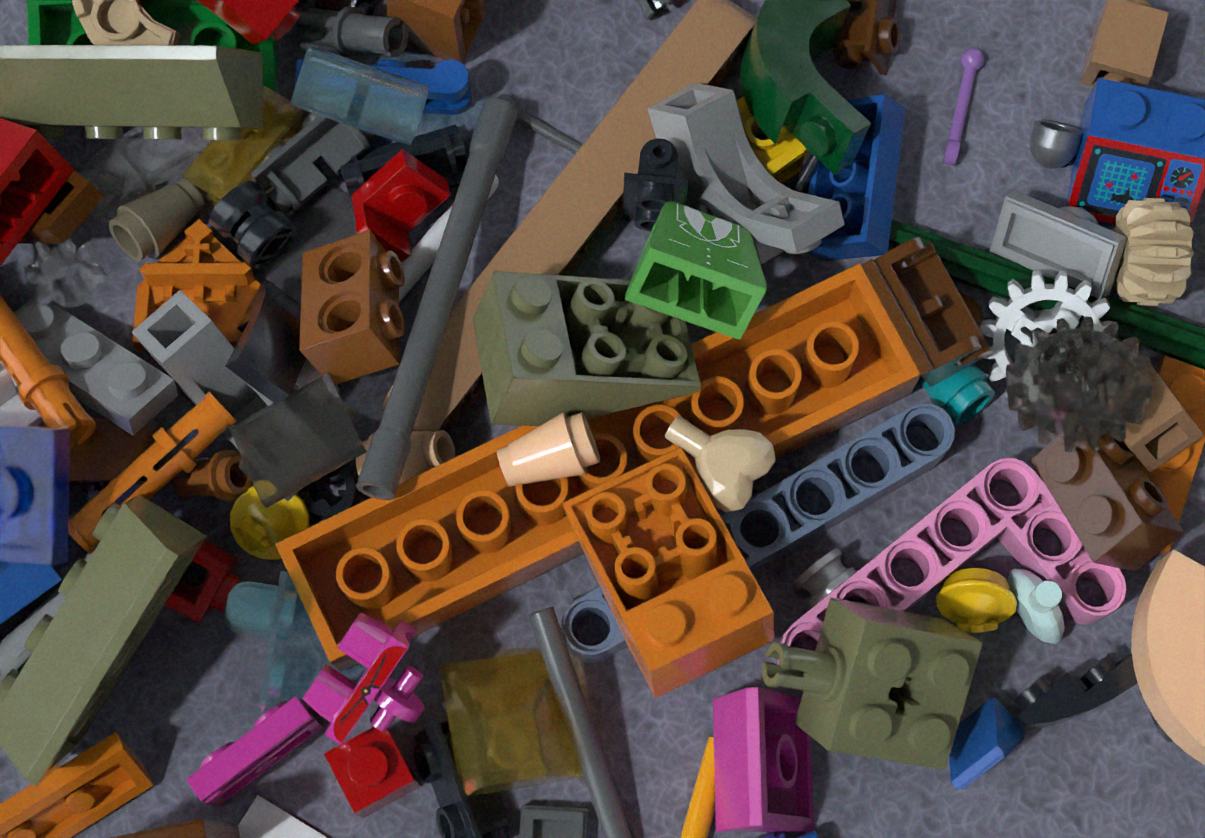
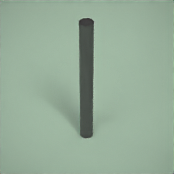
(579, 724)

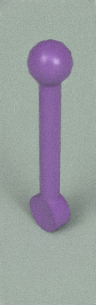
(971, 60)

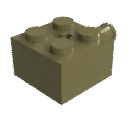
(880, 683)

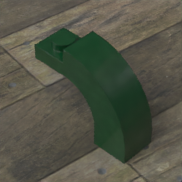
(788, 91)

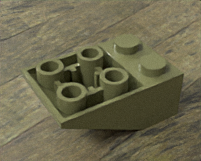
(575, 349)

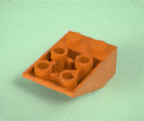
(670, 572)

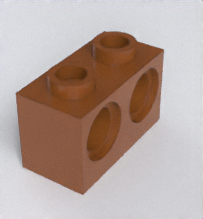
(351, 307)

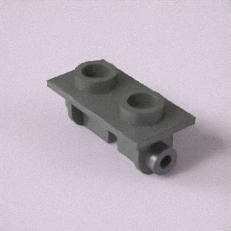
(292, 167)

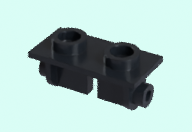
(438, 149)
(653, 184)
(458, 814)

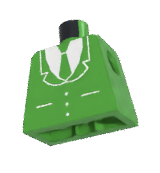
(699, 270)

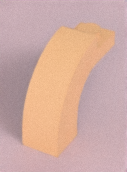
(1171, 650)

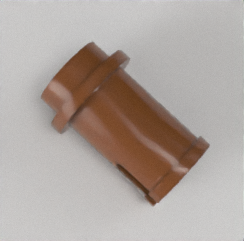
(214, 477)

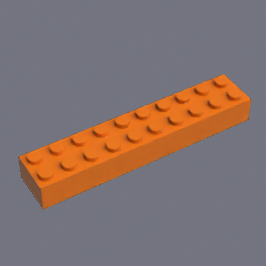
(471, 536)

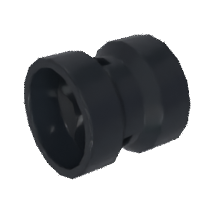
(253, 224)

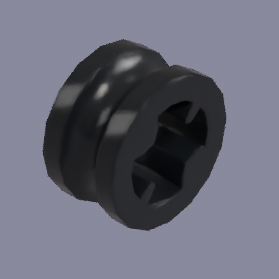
(321, 508)

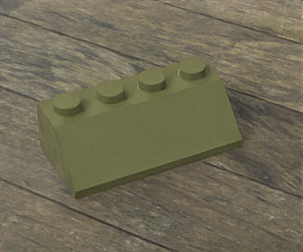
(132, 88)
(93, 633)

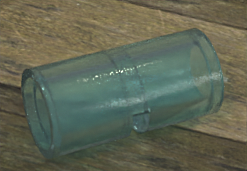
(359, 95)

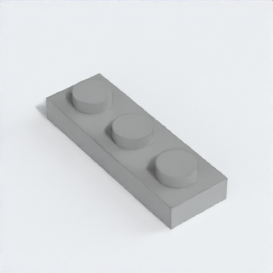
(98, 368)

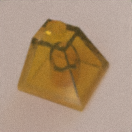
(506, 724)

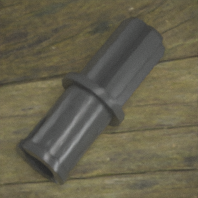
(353, 31)

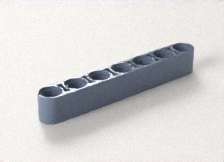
(793, 526)

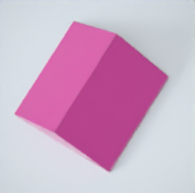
(761, 763)

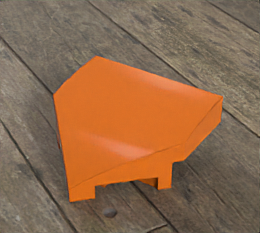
(206, 275)

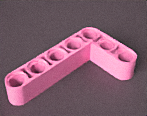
(986, 522)

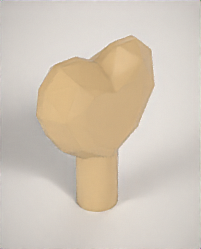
(725, 461)

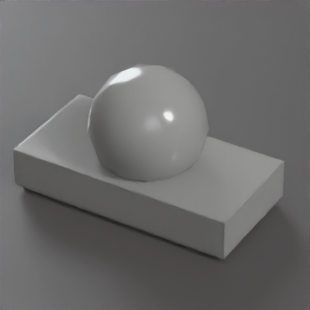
(1058, 240)

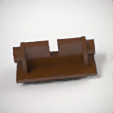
(868, 35)

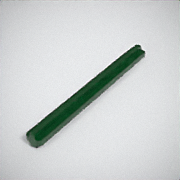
(993, 273)

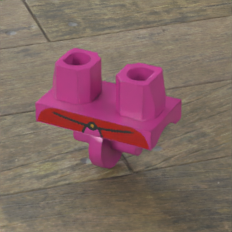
(345, 701)

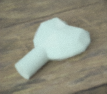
(1038, 605)

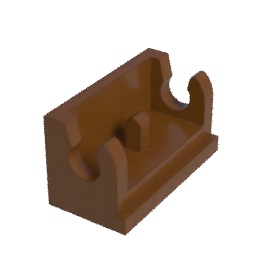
(926, 310)

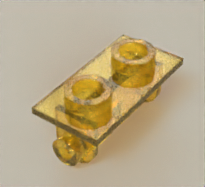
(230, 162)

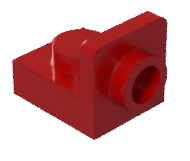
(398, 201)

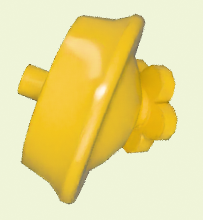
(260, 528)
(976, 599)

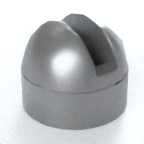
(1054, 143)

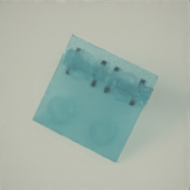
(268, 614)

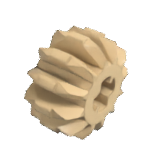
(1155, 252)

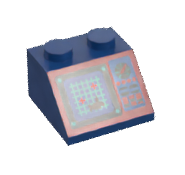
(1138, 148)

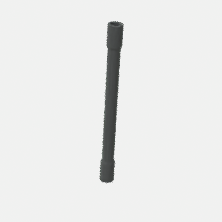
(391, 441)

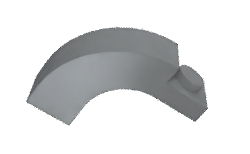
(730, 178)
(195, 356)

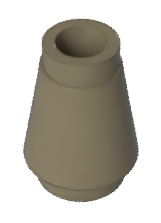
(154, 220)

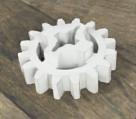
(1022, 320)

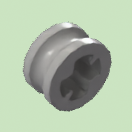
(824, 576)

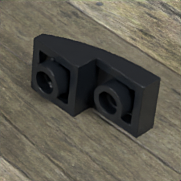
(269, 348)
(1064, 699)

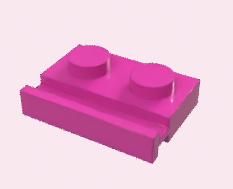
(241, 762)

